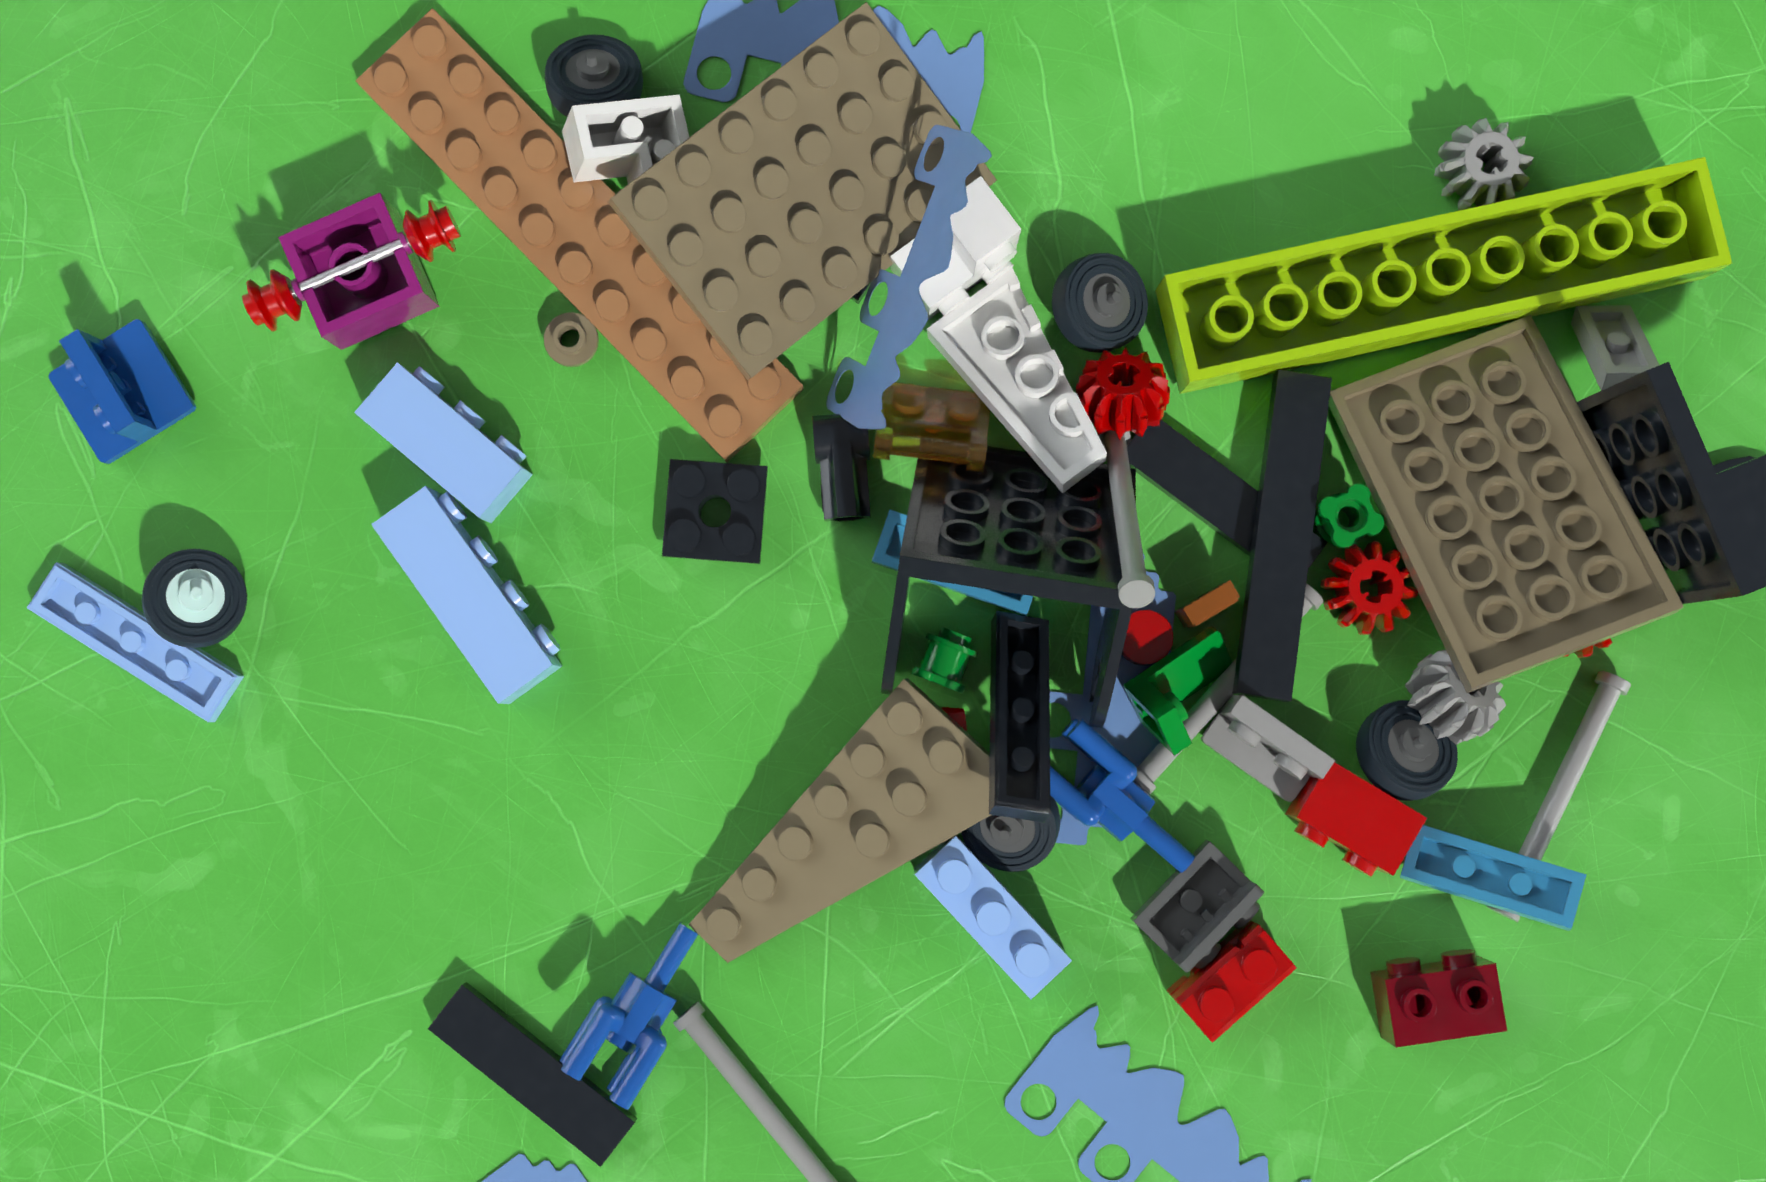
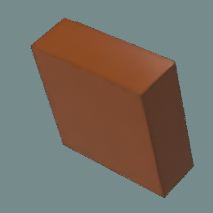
(1207, 604)

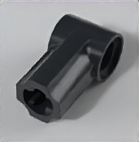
(842, 459)

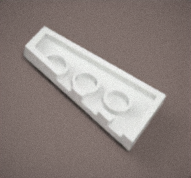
(1011, 367)

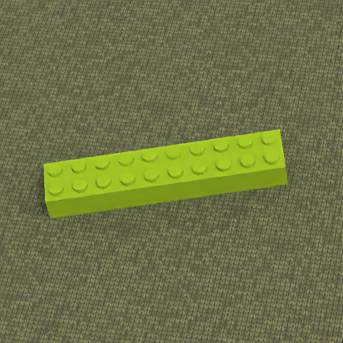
(1442, 275)

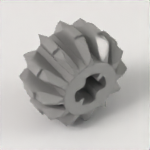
(1464, 159)
(1447, 705)

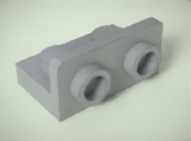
(1265, 747)

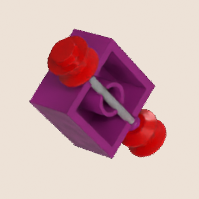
(356, 271)

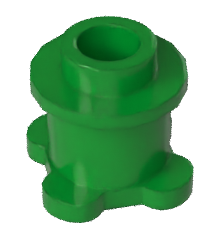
(1359, 511)
(946, 659)

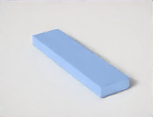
(128, 640)

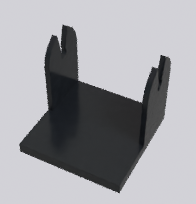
(1696, 514)
(1019, 537)

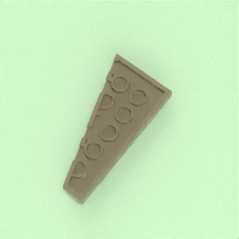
(878, 804)

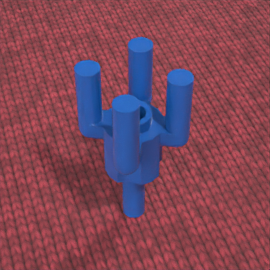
(1112, 797)
(631, 1023)

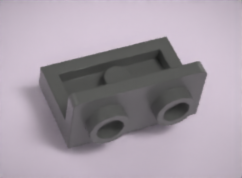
(1199, 908)

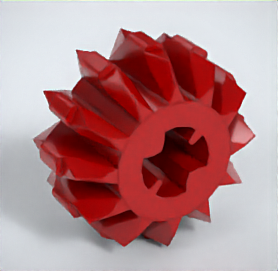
(1123, 392)
(1376, 609)

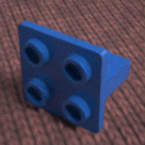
(119, 389)

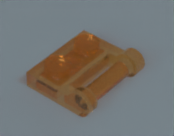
(933, 425)

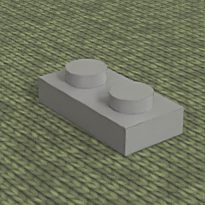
(1612, 343)

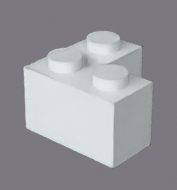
(622, 136)
(981, 250)

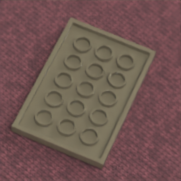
(794, 191)
(1502, 504)

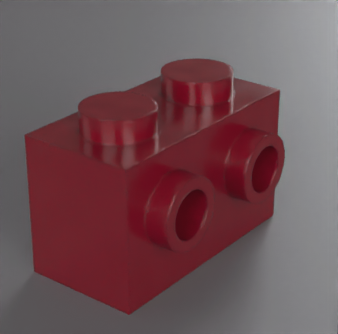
(1438, 999)

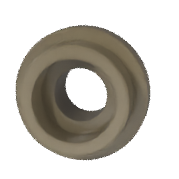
(582, 351)

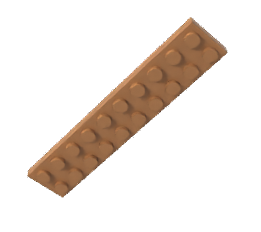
(567, 229)

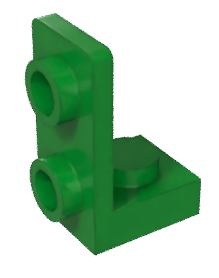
(1167, 683)

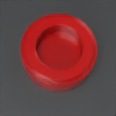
(1147, 638)

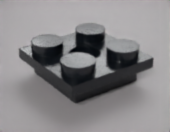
(696, 483)

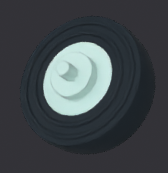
(194, 598)

